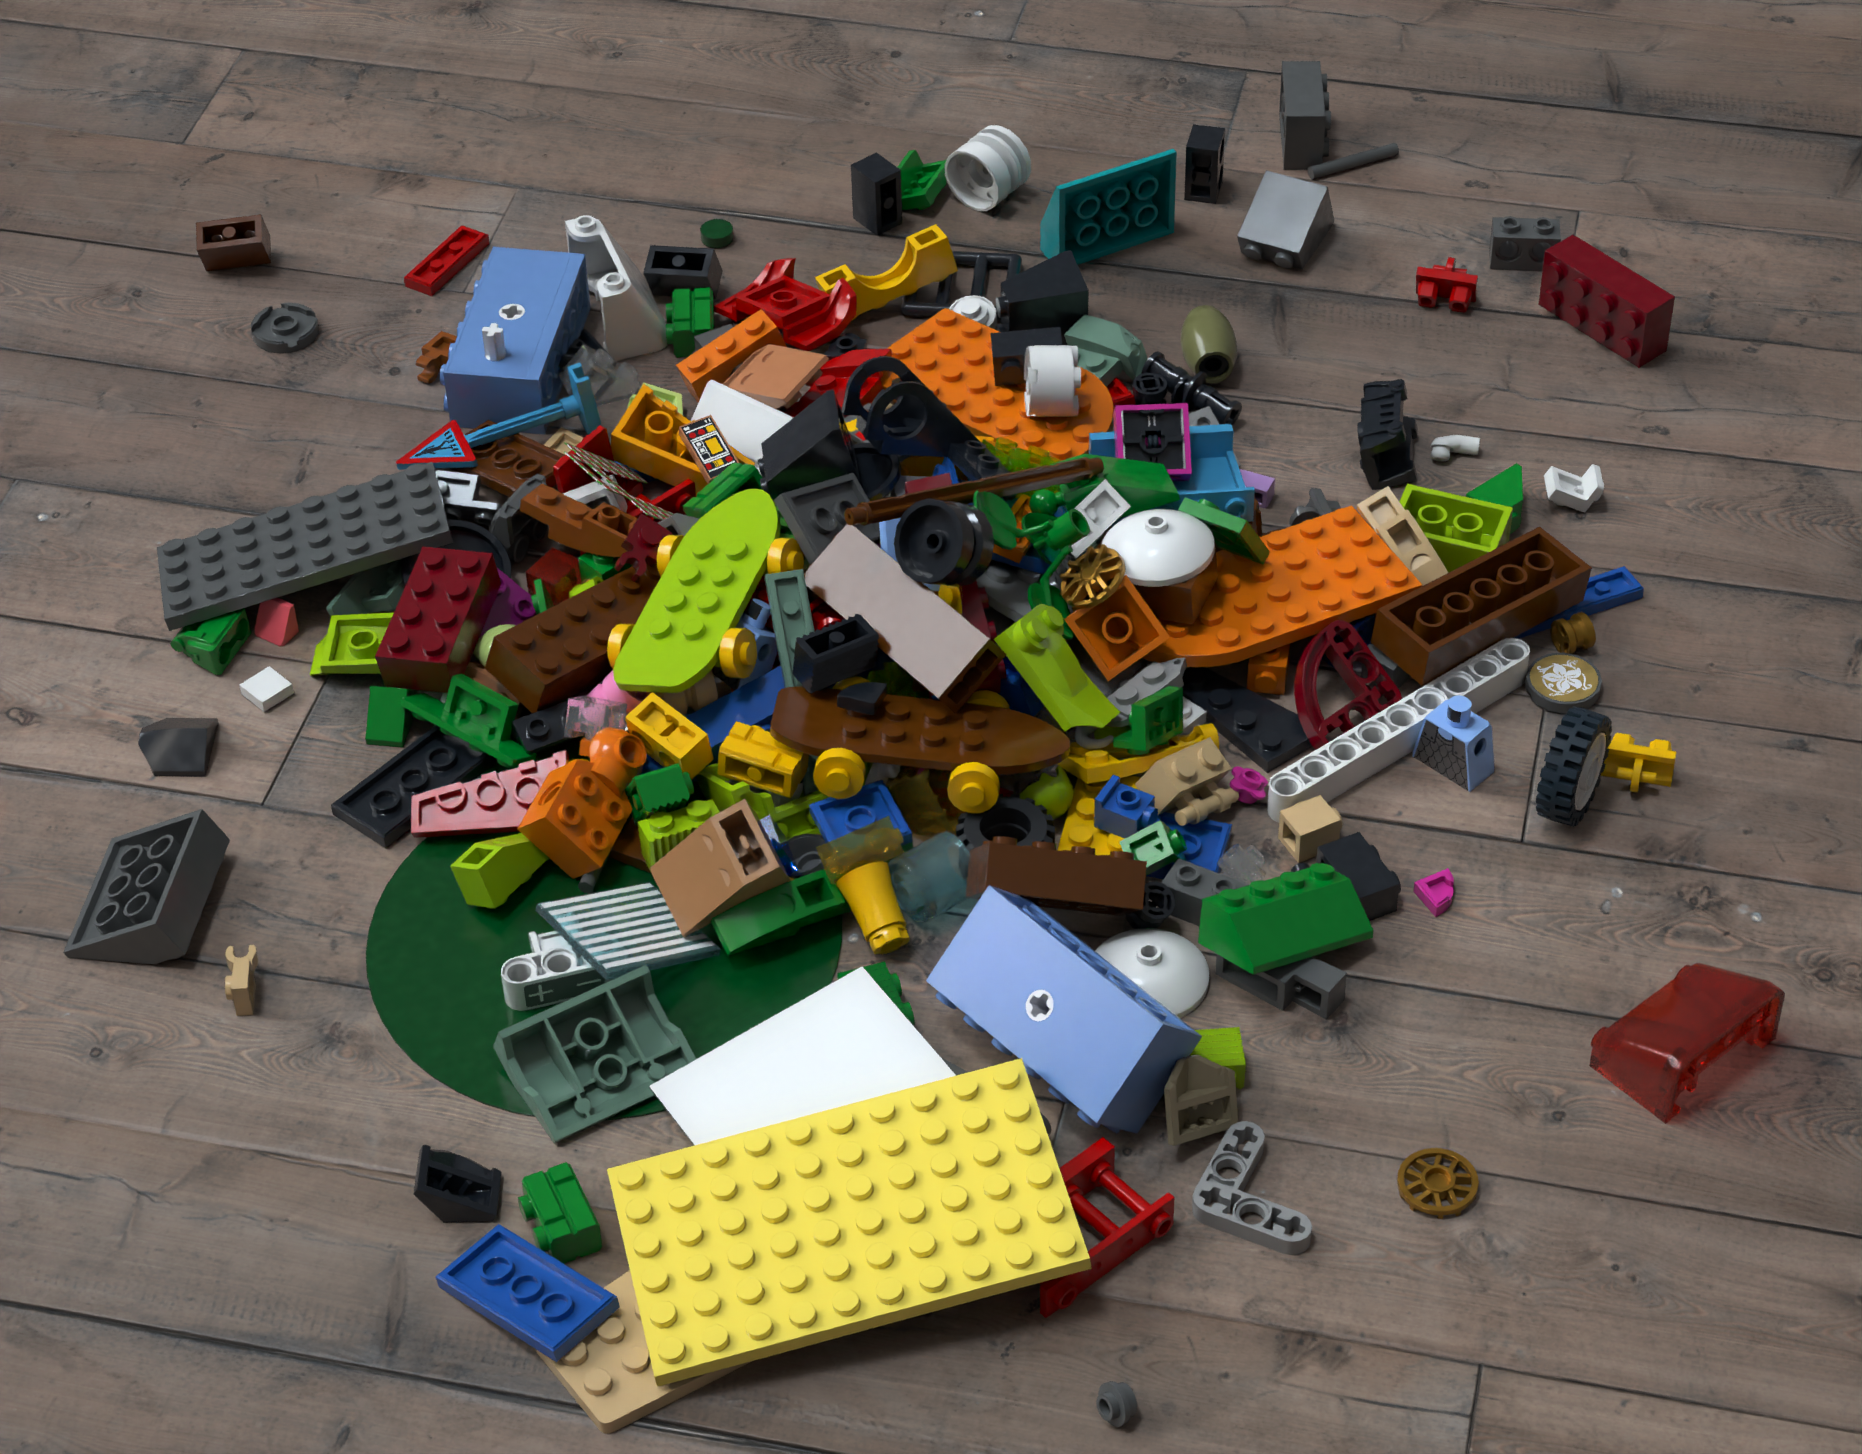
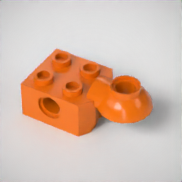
(586, 803)

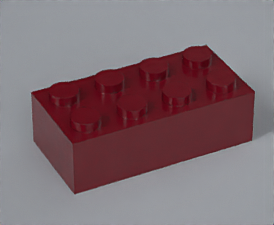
(1606, 300)
(438, 619)

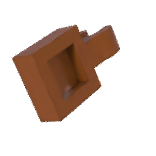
(434, 356)

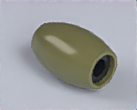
(1209, 343)

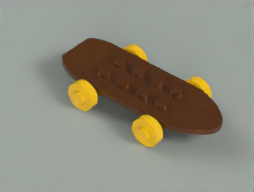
(916, 732)

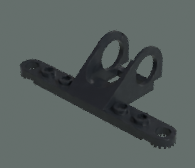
(916, 422)

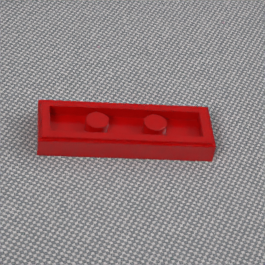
(446, 260)

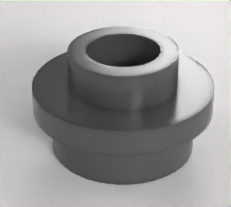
(1116, 1403)

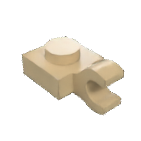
(241, 984)

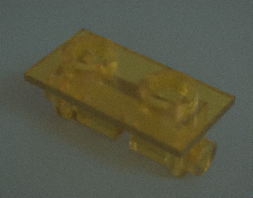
(863, 846)

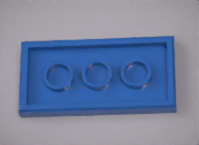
(527, 1292)

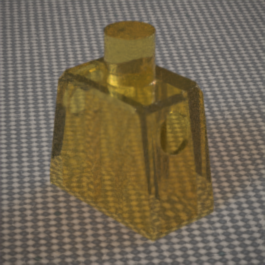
(924, 800)

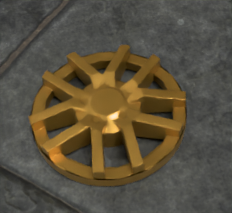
(1092, 576)
(1437, 1182)

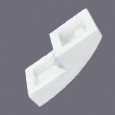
(1101, 510)

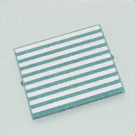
(625, 930)

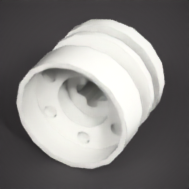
(988, 168)

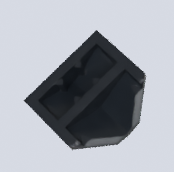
(179, 746)
(456, 1186)

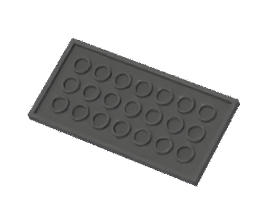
(302, 545)

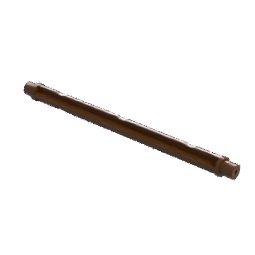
(1000, 485)

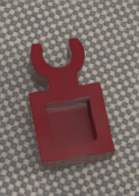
(642, 545)

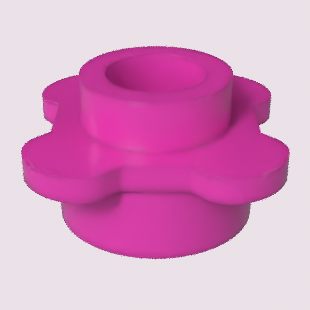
(1248, 784)

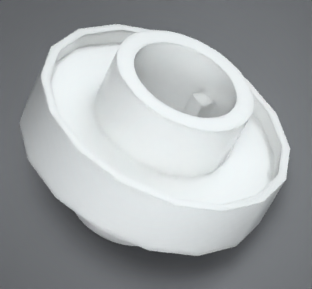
(977, 309)

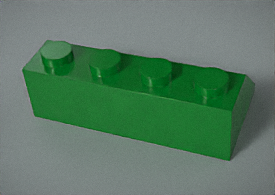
(1284, 919)

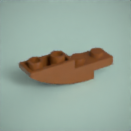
(576, 524)

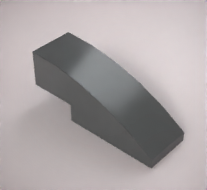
(1305, 982)

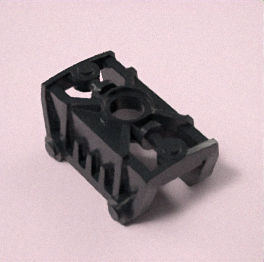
(1386, 435)

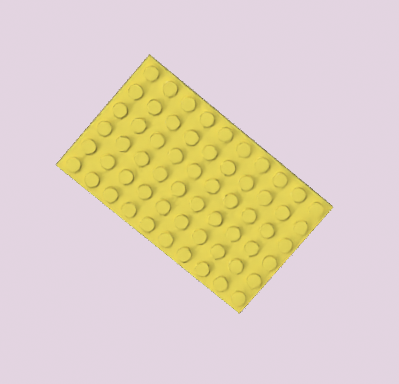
(844, 1221)

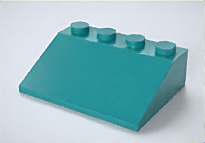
(1112, 209)

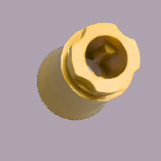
(875, 906)

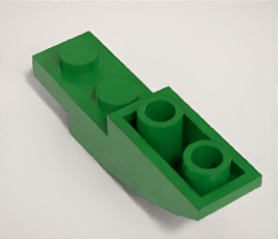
(779, 912)

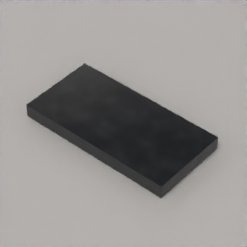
(383, 800)

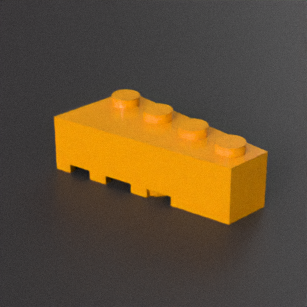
(651, 442)

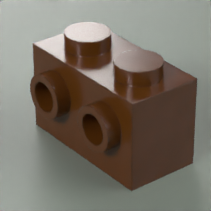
(233, 242)

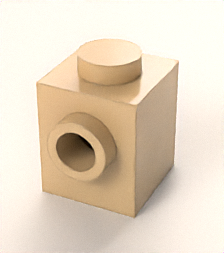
(1308, 827)

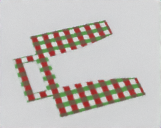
(600, 463)

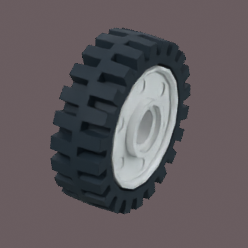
(1573, 766)

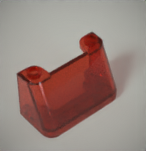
(1683, 1031)

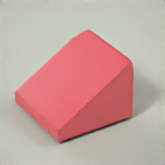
(276, 621)

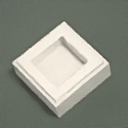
(266, 689)

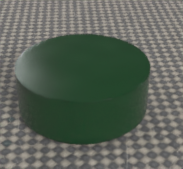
(716, 233)

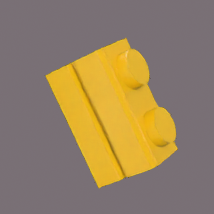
(761, 760)

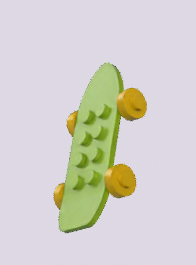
(702, 597)

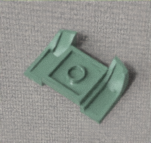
(1106, 348)

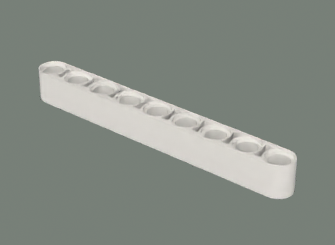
(1395, 729)

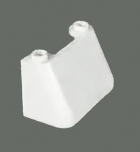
(628, 309)

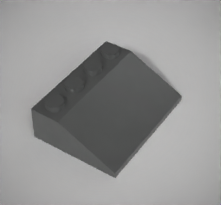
(150, 892)

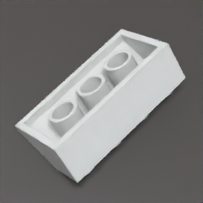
(740, 418)

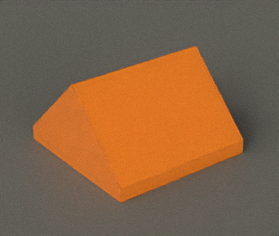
(1109, 625)

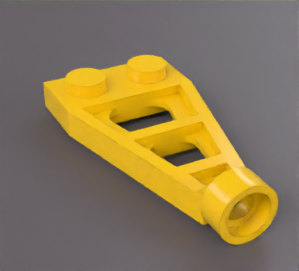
(1102, 763)

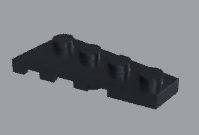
(1246, 719)

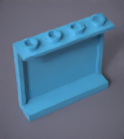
(1213, 470)

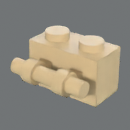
(1187, 775)

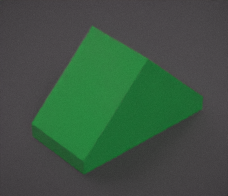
(386, 719)

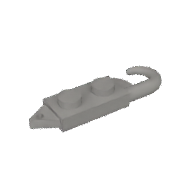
(1145, 683)

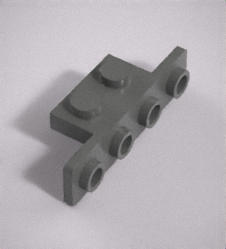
(461, 495)

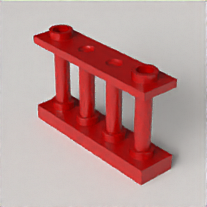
(1081, 1174)

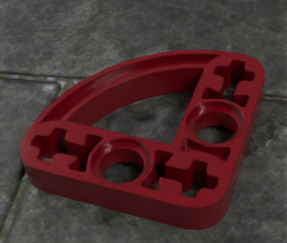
(1366, 700)

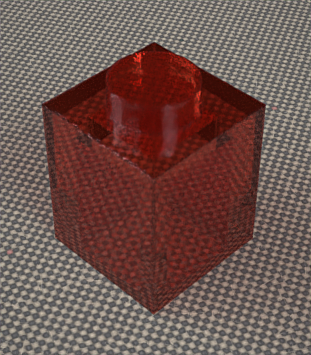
(558, 572)

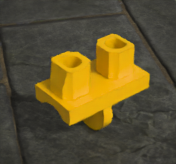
(1640, 763)

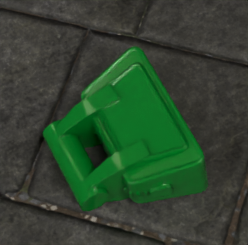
(214, 640)

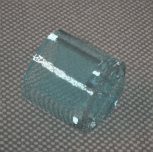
(931, 876)

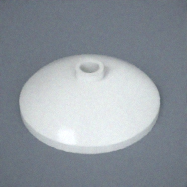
(1161, 546)
(1161, 965)

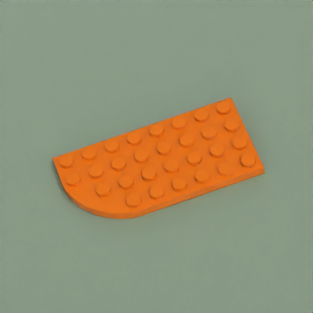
(956, 363)
(1312, 577)

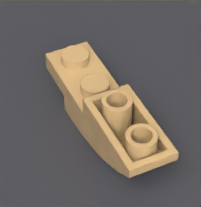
(1402, 535)

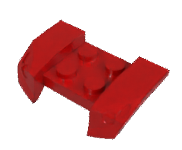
(803, 312)
(836, 376)

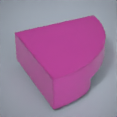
(1436, 891)

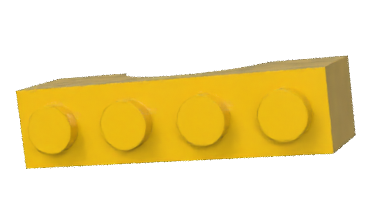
(923, 261)

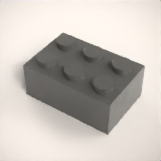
(1303, 114)

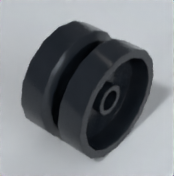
(943, 542)

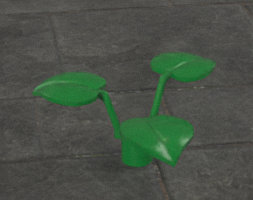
(1049, 537)

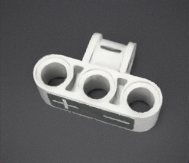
(548, 974)

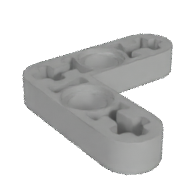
(1230, 1193)

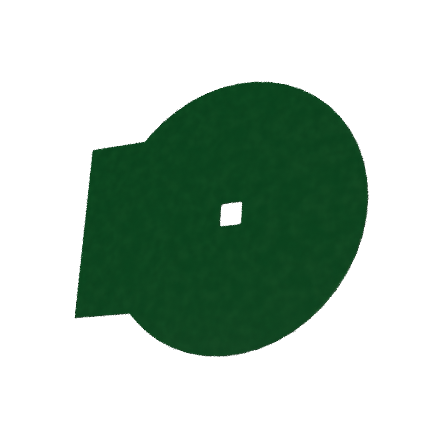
(441, 961)

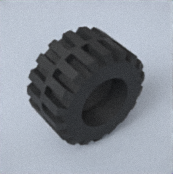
(1007, 818)

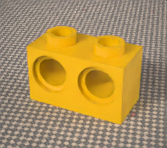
(669, 735)

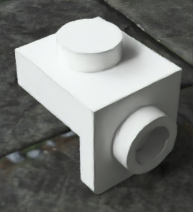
(1573, 490)

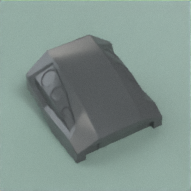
(515, 527)

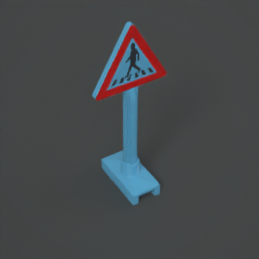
(452, 448)

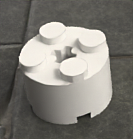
(1051, 380)

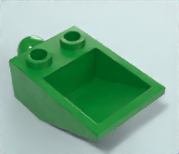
(1138, 482)

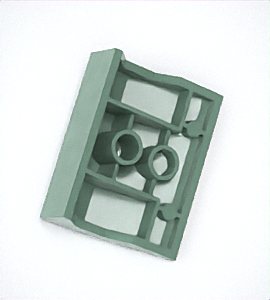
(592, 1054)

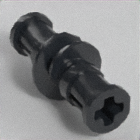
(1192, 389)

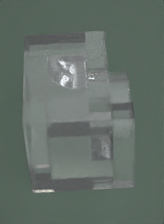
(590, 714)

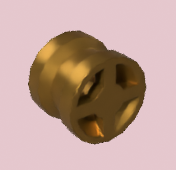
(1573, 633)

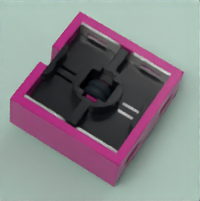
(1146, 427)

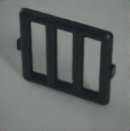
(981, 261)

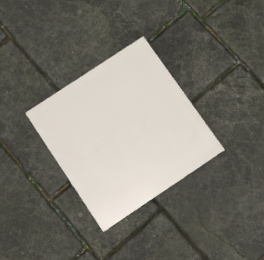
(803, 1061)

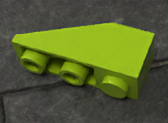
(496, 869)

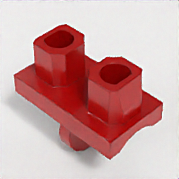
(1446, 283)

